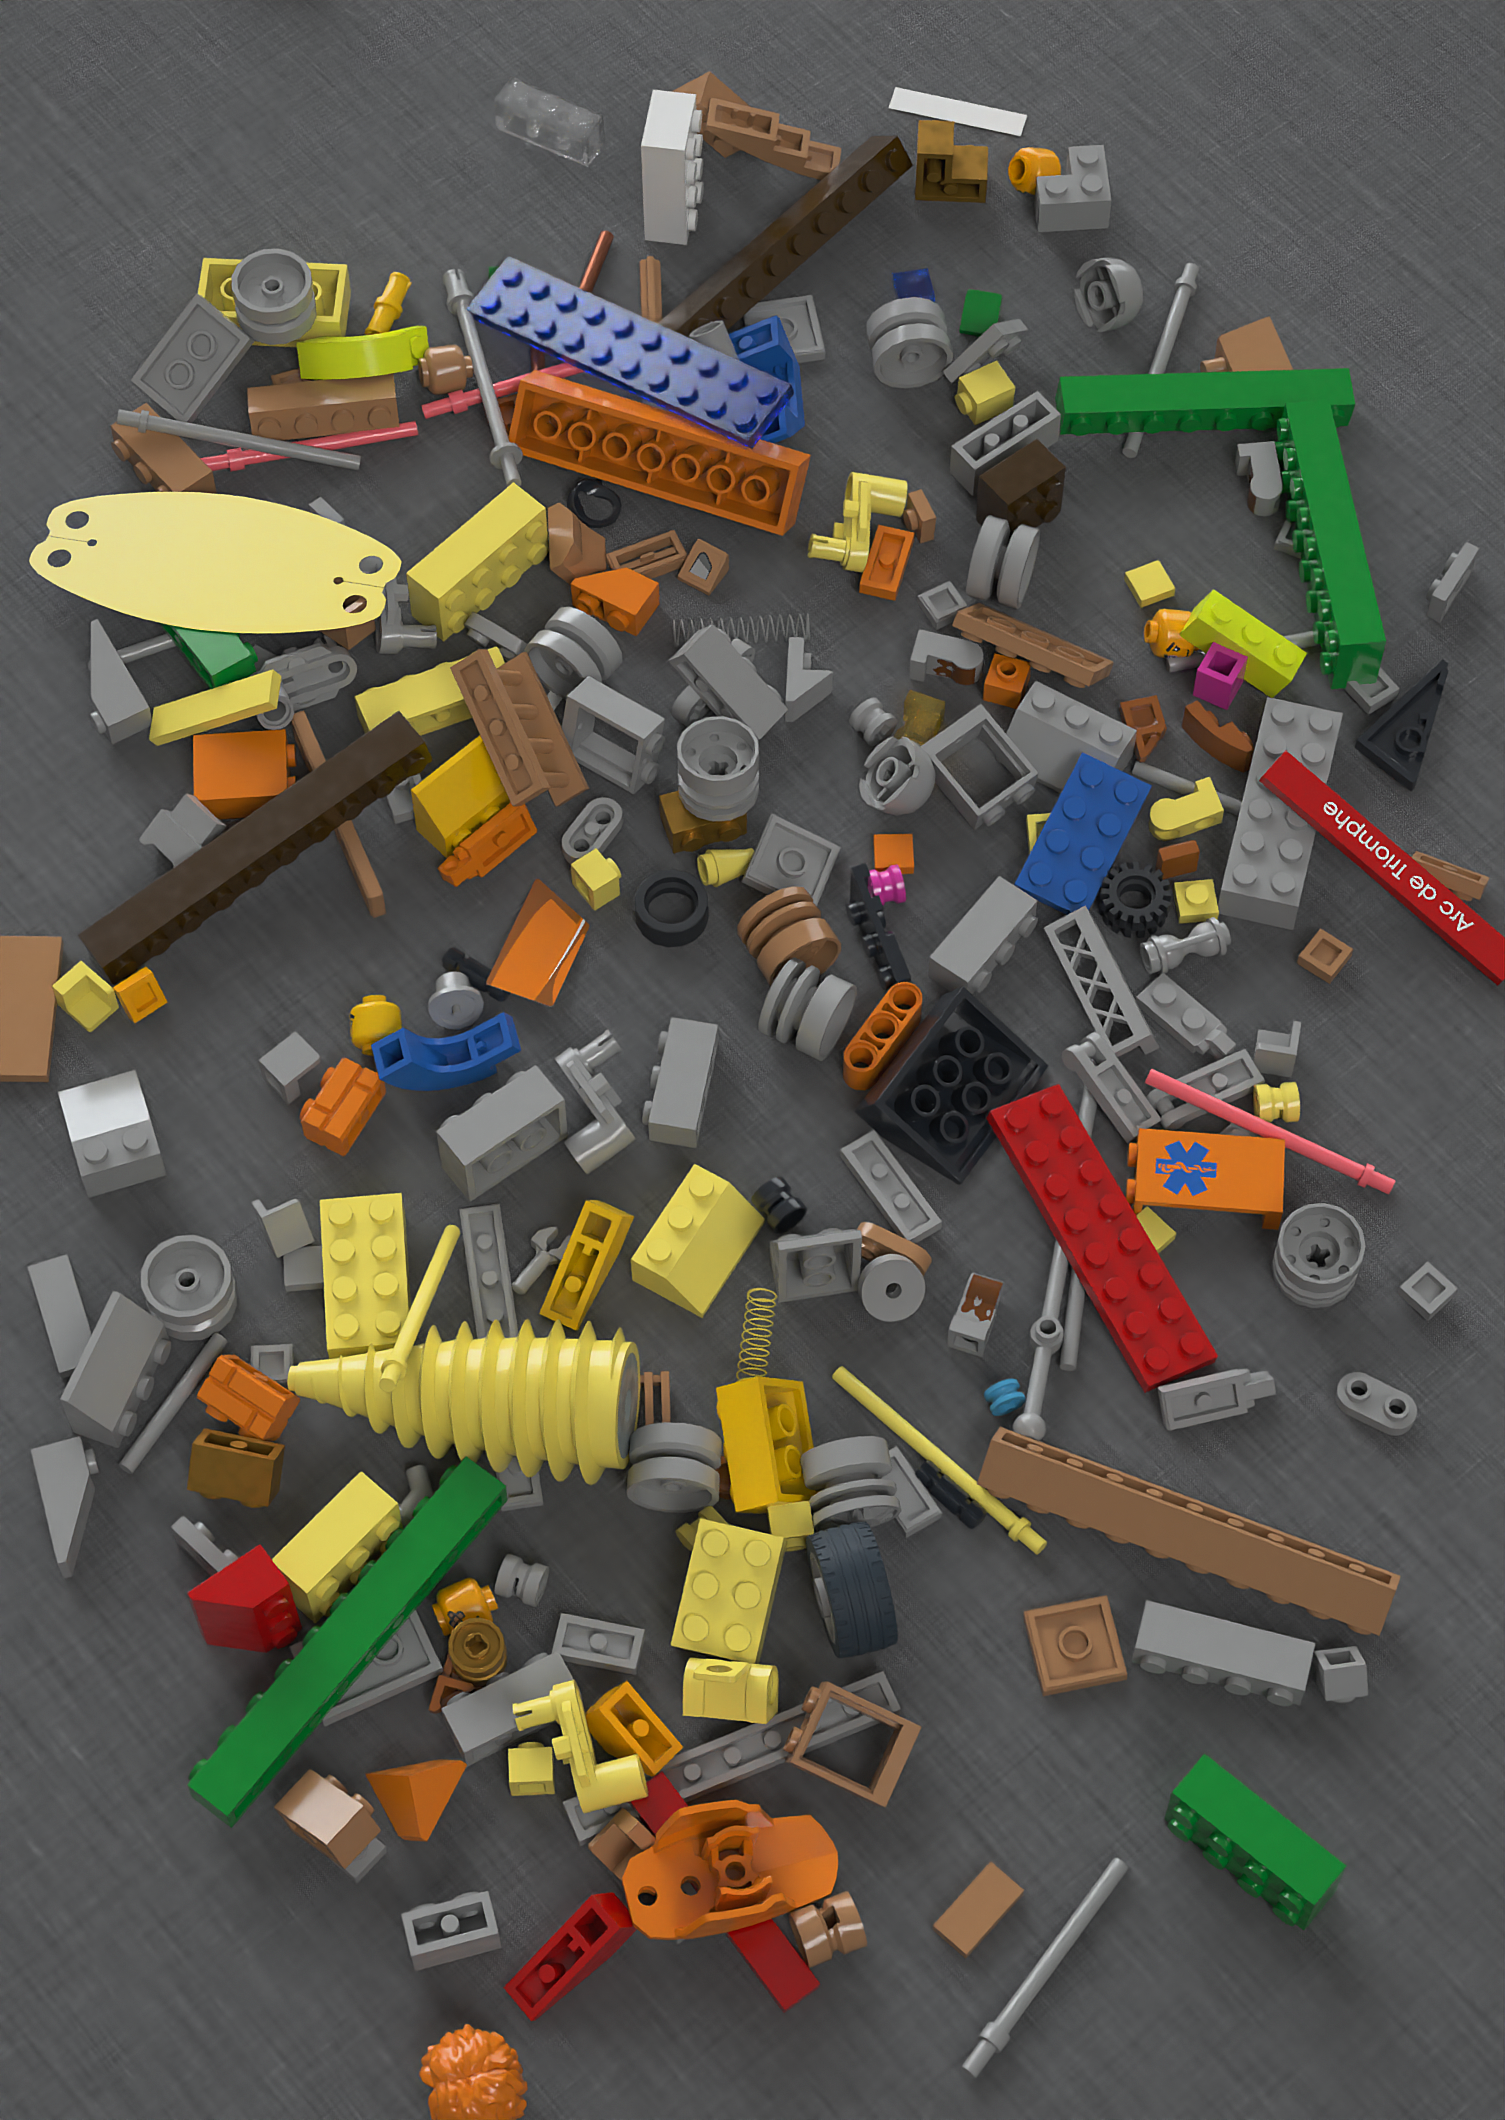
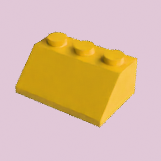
(458, 798)
(764, 1439)

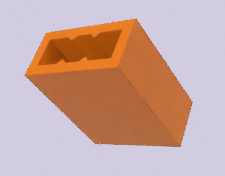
(241, 770)

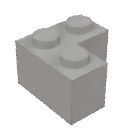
(1079, 197)

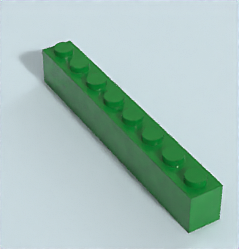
(1196, 400)

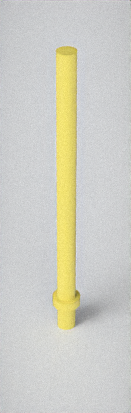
(395, 1366)
(1018, 1528)

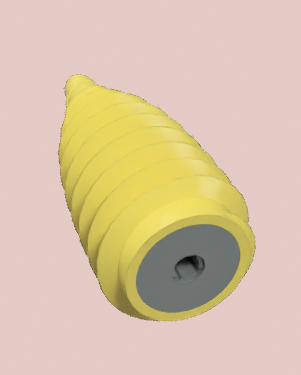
(497, 1396)

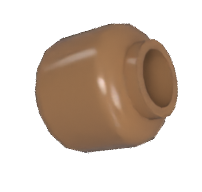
(444, 369)

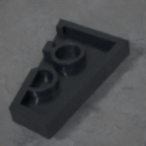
(877, 943)

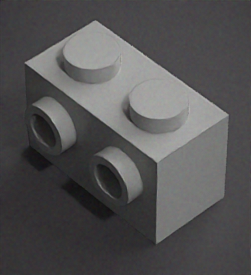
(451, 1930)

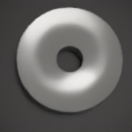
(902, 1301)

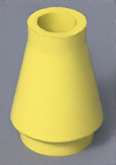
(723, 865)

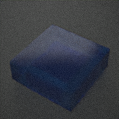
(913, 284)

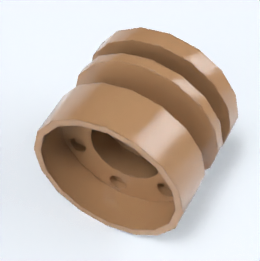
(788, 927)

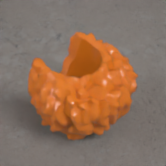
(474, 2077)

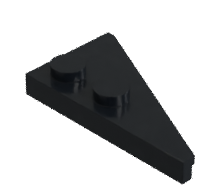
(1402, 733)

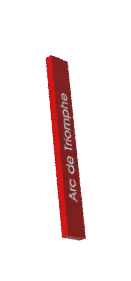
(1388, 865)

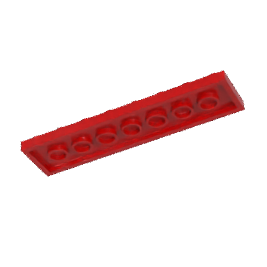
(1102, 1238)

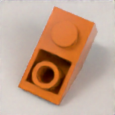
(618, 598)

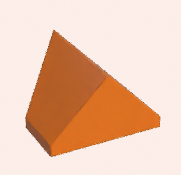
(416, 1794)

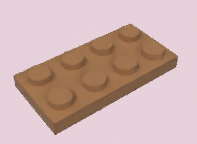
(1041, 648)

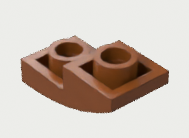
(1223, 742)

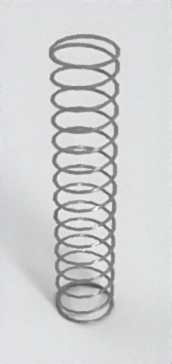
(807, 636)

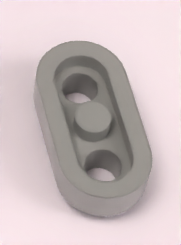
(484, 632)
(590, 834)
(1374, 1405)

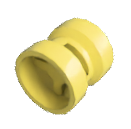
(1277, 1103)

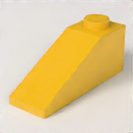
(586, 1262)

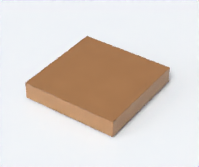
(1075, 1645)

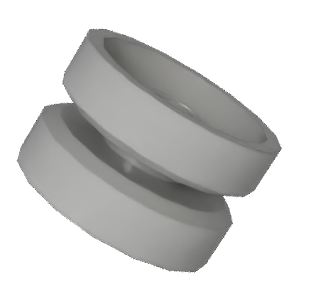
(274, 296)
(909, 342)
(997, 560)
(572, 650)
(189, 1287)
(674, 1467)

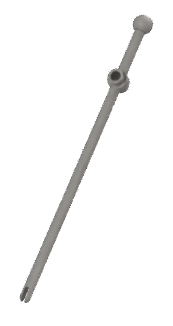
(1047, 1332)

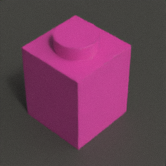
(1220, 676)

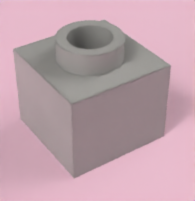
(1341, 1674)

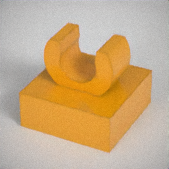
(140, 994)

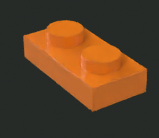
(886, 562)

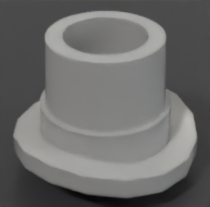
(455, 1002)

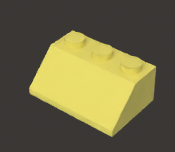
(696, 1241)

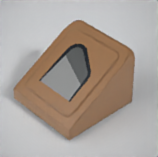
(704, 567)

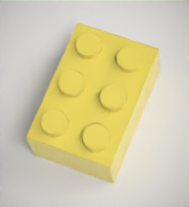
(338, 1545)
(729, 1592)

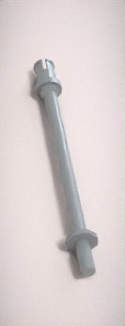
(505, 454)

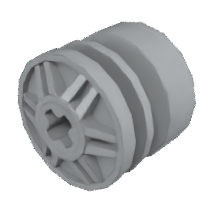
(718, 768)
(801, 1006)
(1329, 1238)
(850, 1482)

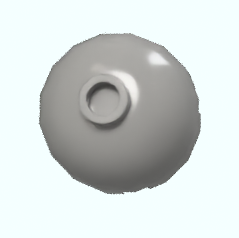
(1108, 293)
(898, 777)

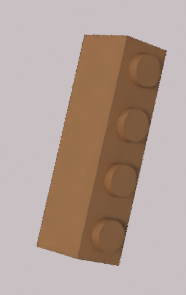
(323, 407)

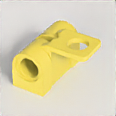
(730, 1690)

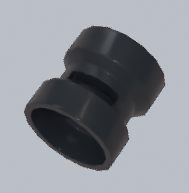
(779, 1205)

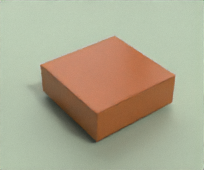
(893, 850)

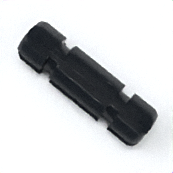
(477, 973)
(951, 1495)

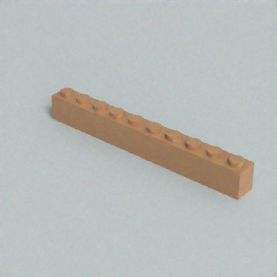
(1188, 1531)

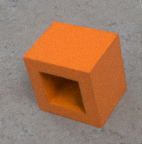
(1006, 681)

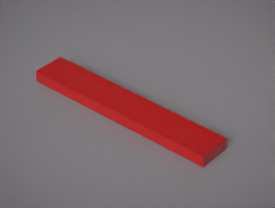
(760, 1944)

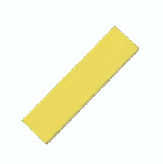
(215, 707)

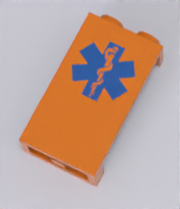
(1208, 1173)

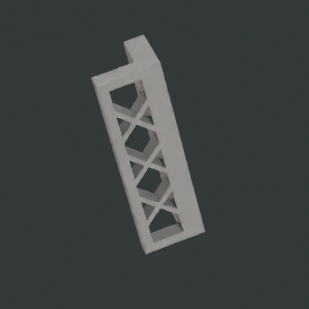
(1115, 981)

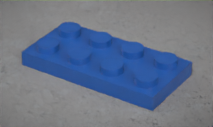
(1082, 835)

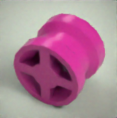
(887, 885)

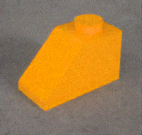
(630, 1727)

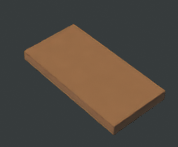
(28, 1005)

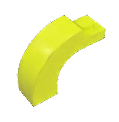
(362, 355)

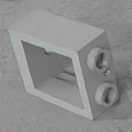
(959, 734)
(602, 756)

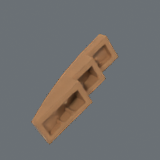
(765, 138)

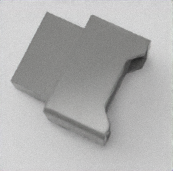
(183, 830)

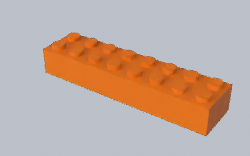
(657, 452)

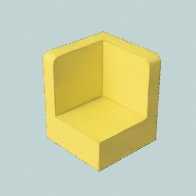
(85, 996)

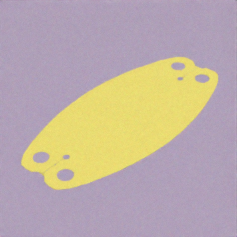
(215, 562)

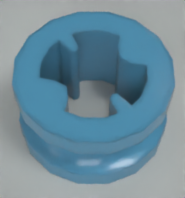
(1004, 1397)

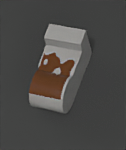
(1263, 474)
(946, 658)
(975, 1314)

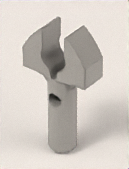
(541, 1260)

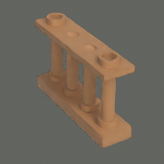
(519, 728)

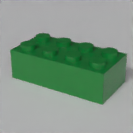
(1253, 1843)

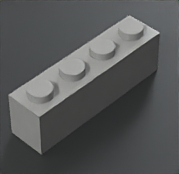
(1223, 1654)

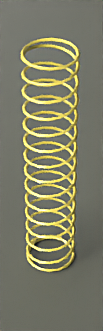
(745, 1340)

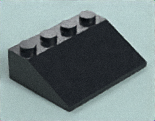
(947, 1083)

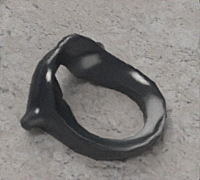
(594, 488)

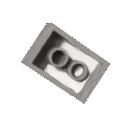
(111, 1133)
(816, 1264)

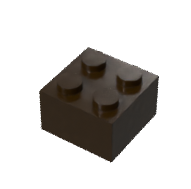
(1022, 488)

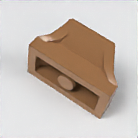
(573, 546)

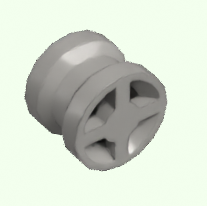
(873, 721)

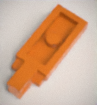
(489, 845)

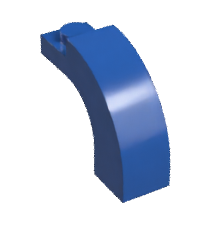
(447, 1062)

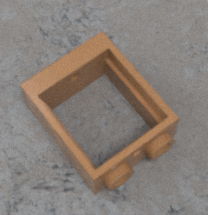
(891, 1763)

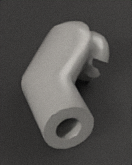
(420, 1487)

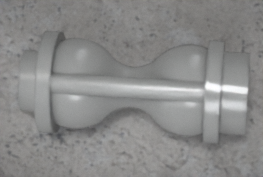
(1167, 951)

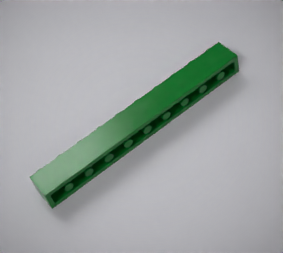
(347, 1641)

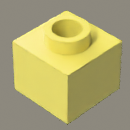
(596, 878)
(792, 1522)
(531, 1769)

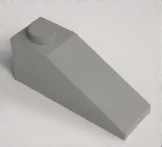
(114, 694)
(67, 1495)

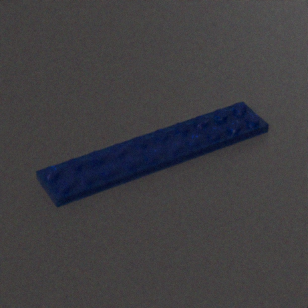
(631, 352)

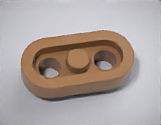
(880, 1242)

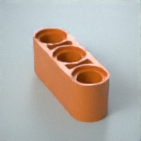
(880, 1052)

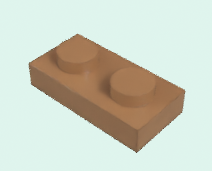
(1462, 882)

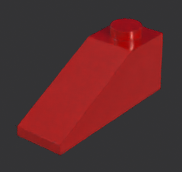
(571, 1954)

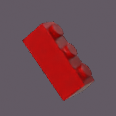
(246, 1605)

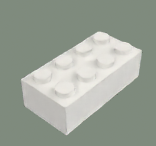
(671, 167)

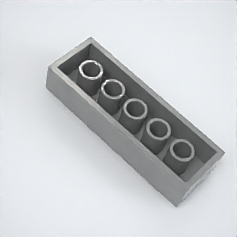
(1271, 839)

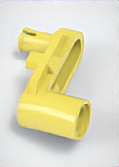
(851, 539)
(595, 1784)

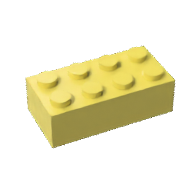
(330, 288)
(478, 561)
(364, 1272)

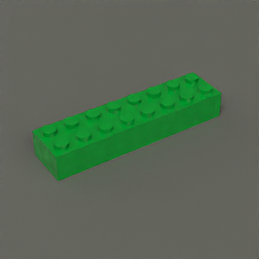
(1329, 545)

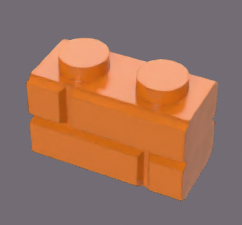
(342, 1106)
(247, 1399)

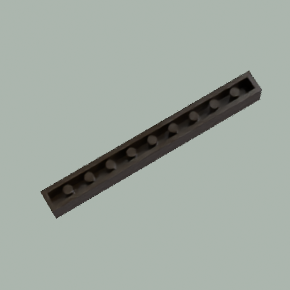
(793, 236)
(256, 847)

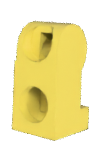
(1187, 814)

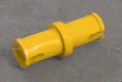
(388, 305)

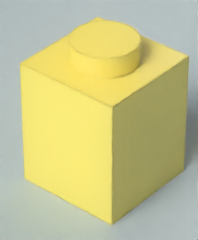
(985, 393)

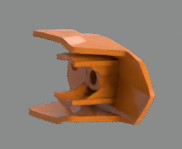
(738, 1861)

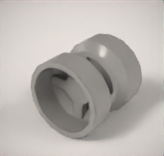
(521, 1580)

